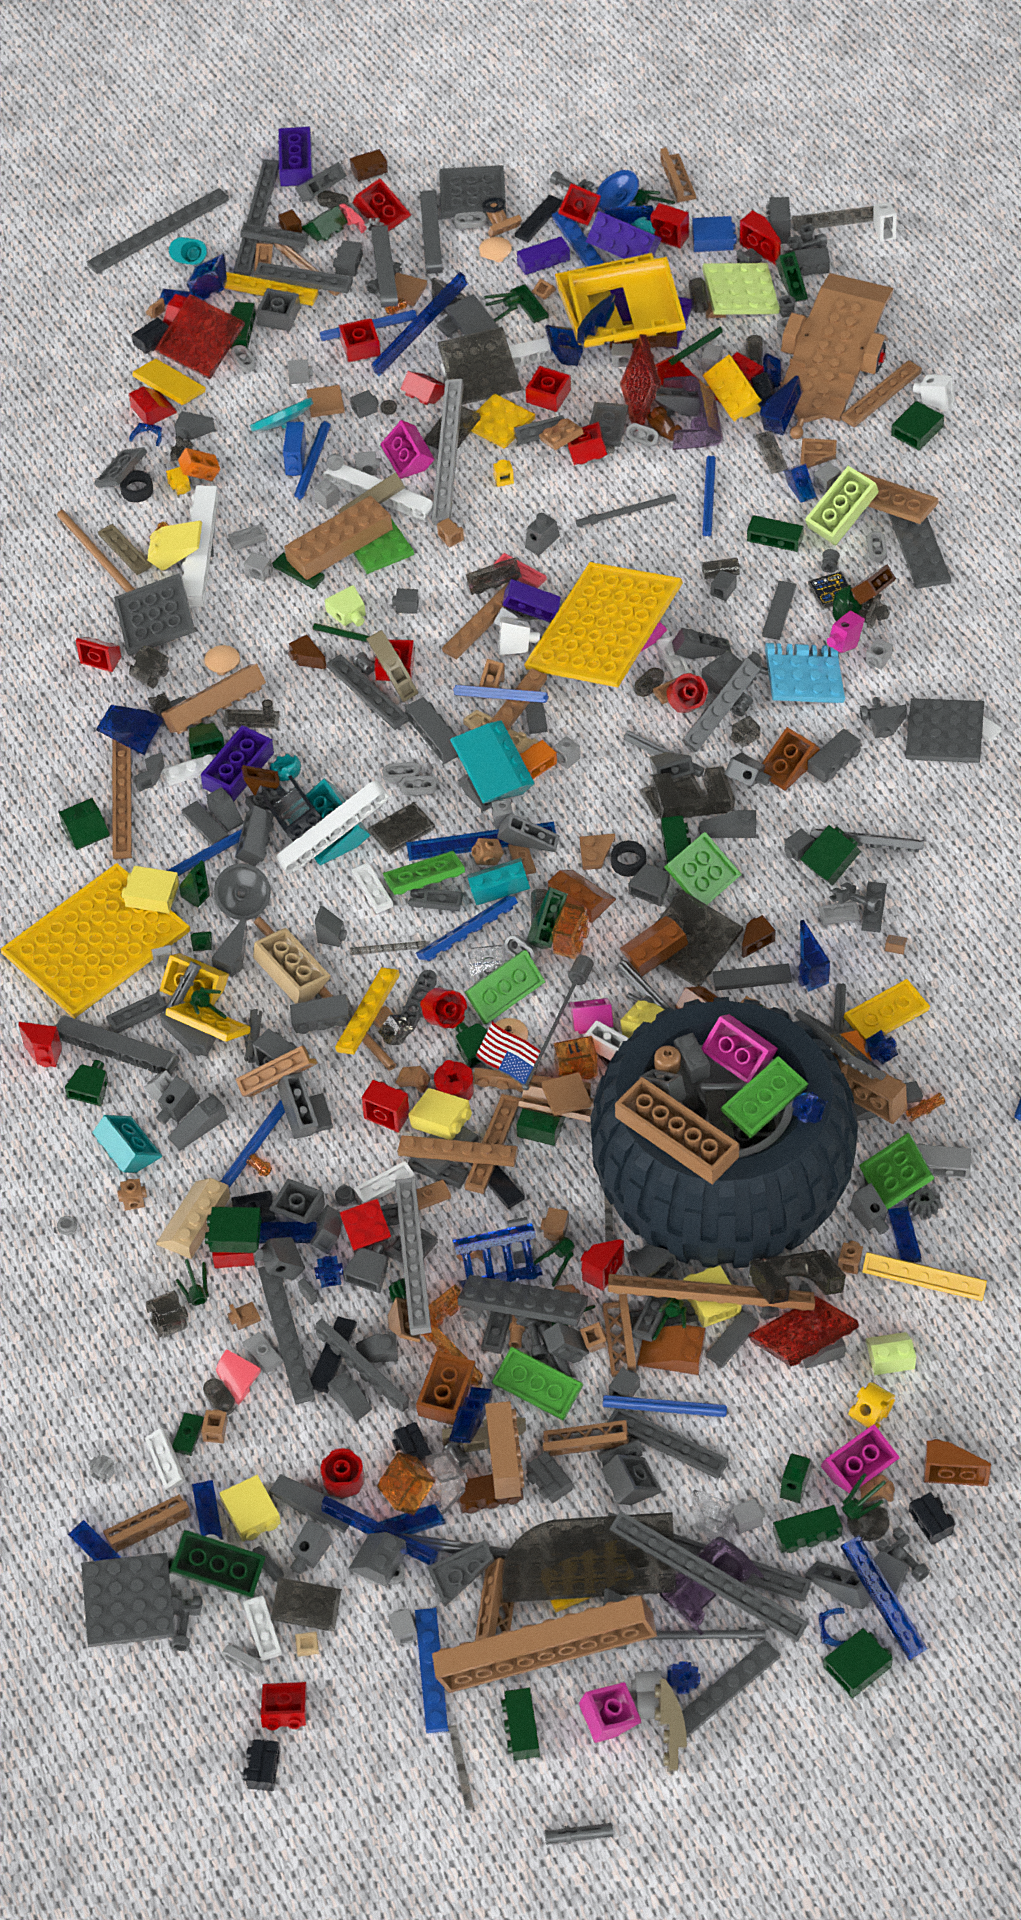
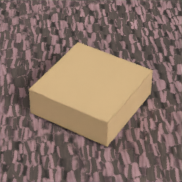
(307, 1644)

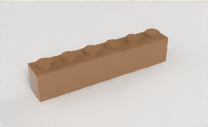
(213, 698)

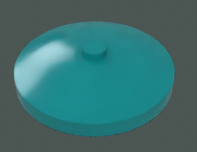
(282, 417)

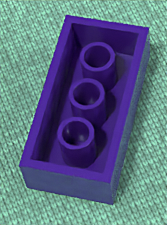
(295, 155)
(621, 237)
(225, 770)

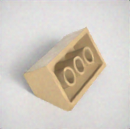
(290, 965)
(189, 1222)

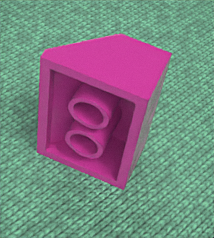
(407, 450)
(738, 1048)
(864, 1454)

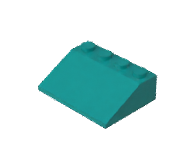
(492, 762)
(326, 799)

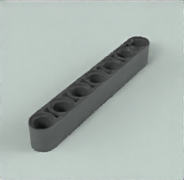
(431, 232)
(384, 266)
(116, 1046)

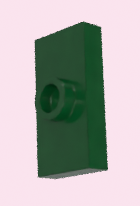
(188, 1434)

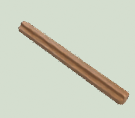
(298, 260)

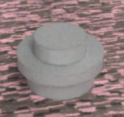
(334, 462)
(66, 1225)

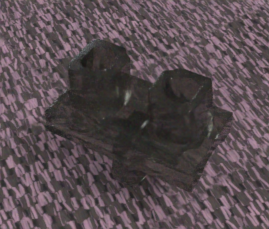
(178, 449)
(876, 611)
(159, 704)

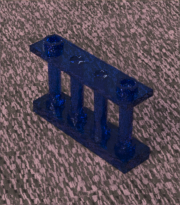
(502, 1238)

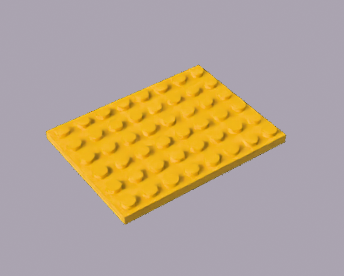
(603, 624)
(91, 943)

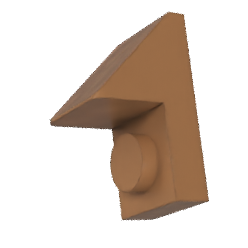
(492, 674)

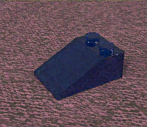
(208, 278)
(781, 406)
(131, 727)
(813, 962)

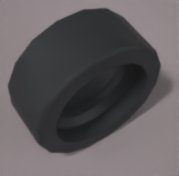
(137, 495)
(628, 869)

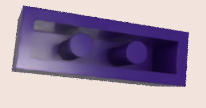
(543, 255)
(531, 600)

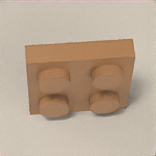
(561, 434)

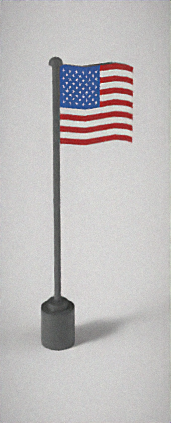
(517, 1056)

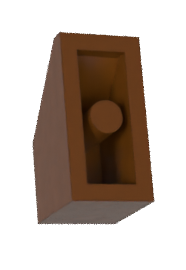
(306, 653)
(757, 935)

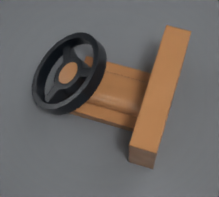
(497, 217)

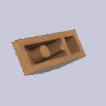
(399, 1320)

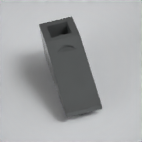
(695, 644)

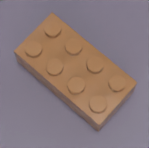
(504, 1450)

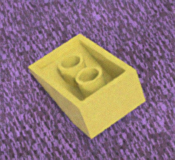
(173, 543)
(639, 1013)

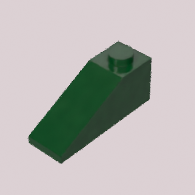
(791, 276)
(195, 885)
(546, 918)

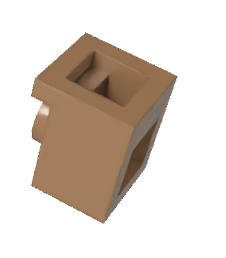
(450, 532)
(850, 1257)
(594, 1337)
(214, 1426)

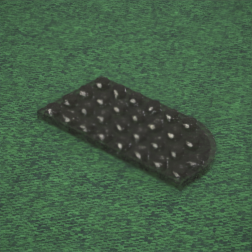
(583, 1559)

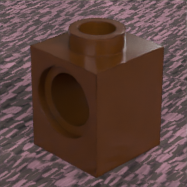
(290, 221)

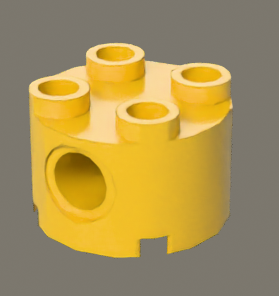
(872, 1405)

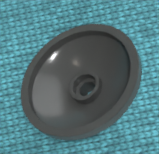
(246, 879)

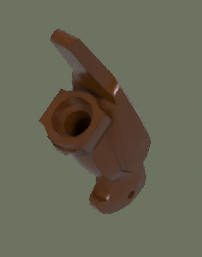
(662, 423)

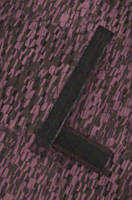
(253, 718)

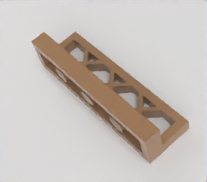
(674, 178)
(272, 1072)
(536, 1100)
(626, 1332)
(587, 1442)
(147, 1526)
(491, 1601)

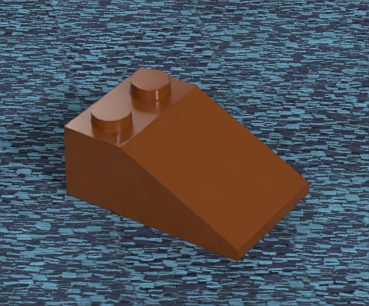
(789, 758)
(675, 1349)
(445, 1387)
(953, 1465)

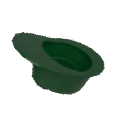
(845, 602)

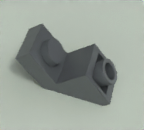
(154, 768)
(329, 1230)

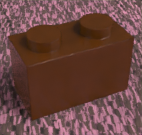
(368, 165)

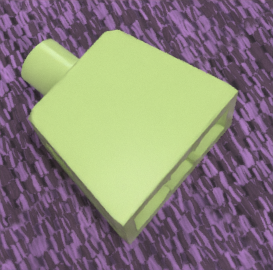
(346, 607)

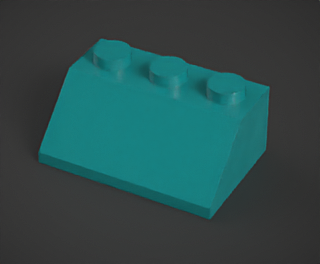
(498, 881)
(126, 1143)

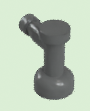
(865, 712)

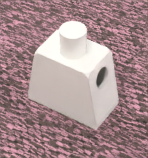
(884, 215)
(936, 391)
(515, 636)

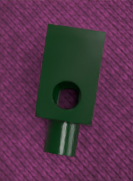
(205, 740)
(469, 1041)
(88, 1084)
(797, 1473)

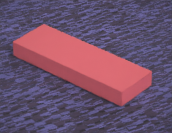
(529, 575)

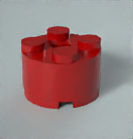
(677, 693)
(443, 1007)
(454, 1079)
(342, 1473)

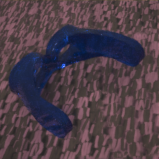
(154, 428)
(825, 1637)

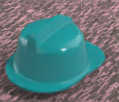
(187, 251)

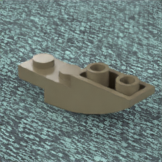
(392, 665)
(481, 1439)
(670, 1715)

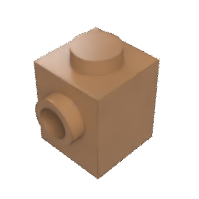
(555, 1224)

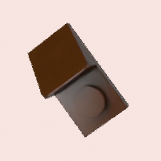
(258, 777)

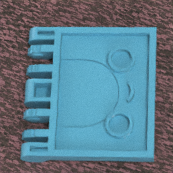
(804, 676)

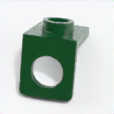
(201, 941)

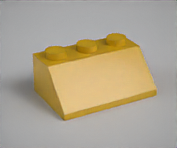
(207, 977)

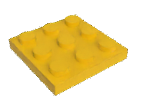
(499, 419)

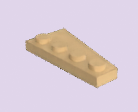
(520, 740)

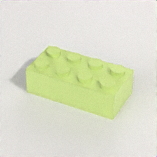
(841, 505)

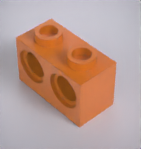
(199, 464)

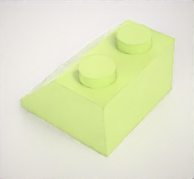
(891, 1353)

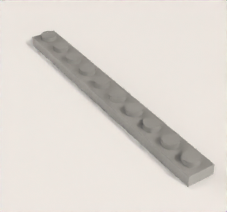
(447, 450)
(413, 1256)

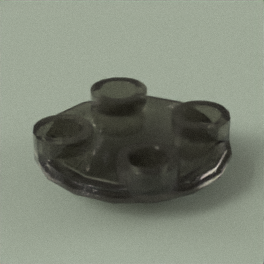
(870, 1525)

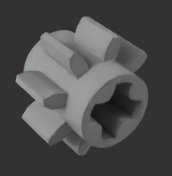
(372, 223)
(101, 1468)

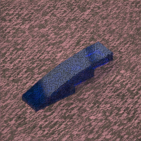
(596, 318)
(470, 1415)

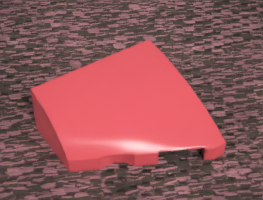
(352, 217)
(237, 1374)

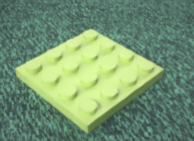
(740, 288)

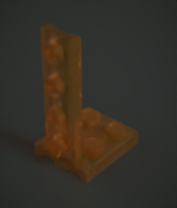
(439, 1309)

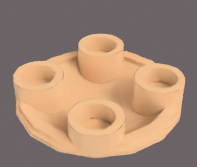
(495, 248)
(222, 659)

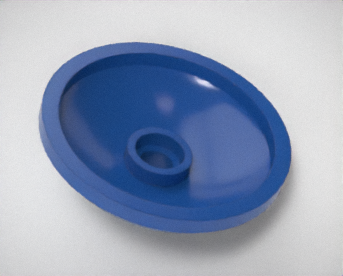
(618, 189)

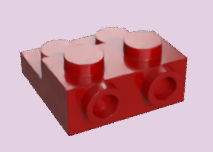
(283, 1705)

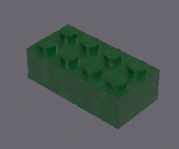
(217, 1564)

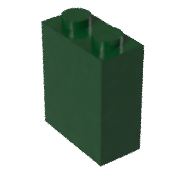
(917, 425)
(831, 854)
(234, 1229)
(858, 1662)

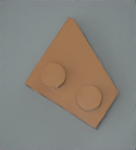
(817, 451)
(595, 850)

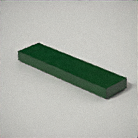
(698, 344)

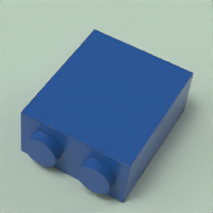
(713, 234)
(294, 448)

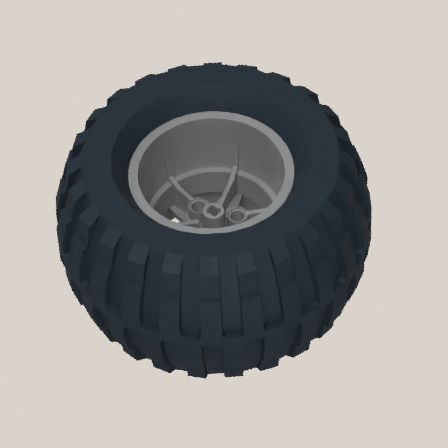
(779, 1183)

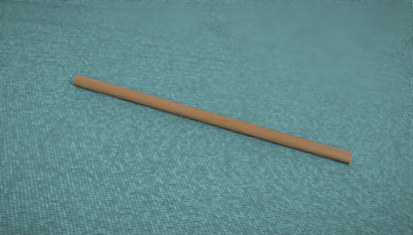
(92, 548)
(324, 993)

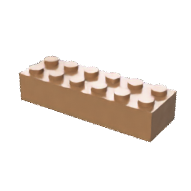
(338, 537)
(677, 1130)

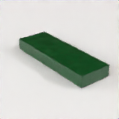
(530, 304)
(284, 566)

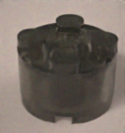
(149, 666)
(167, 1314)

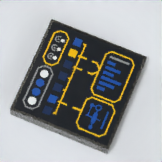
(826, 588)

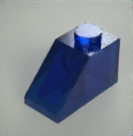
(800, 482)

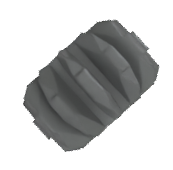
(924, 1202)

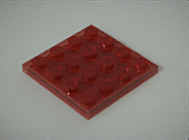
(200, 336)
(640, 381)
(803, 1333)

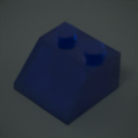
(564, 344)

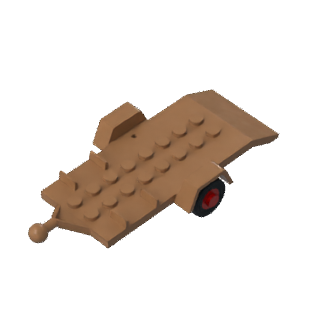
(834, 346)

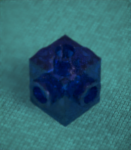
(881, 1047)
(808, 1107)
(329, 1271)
(683, 1677)

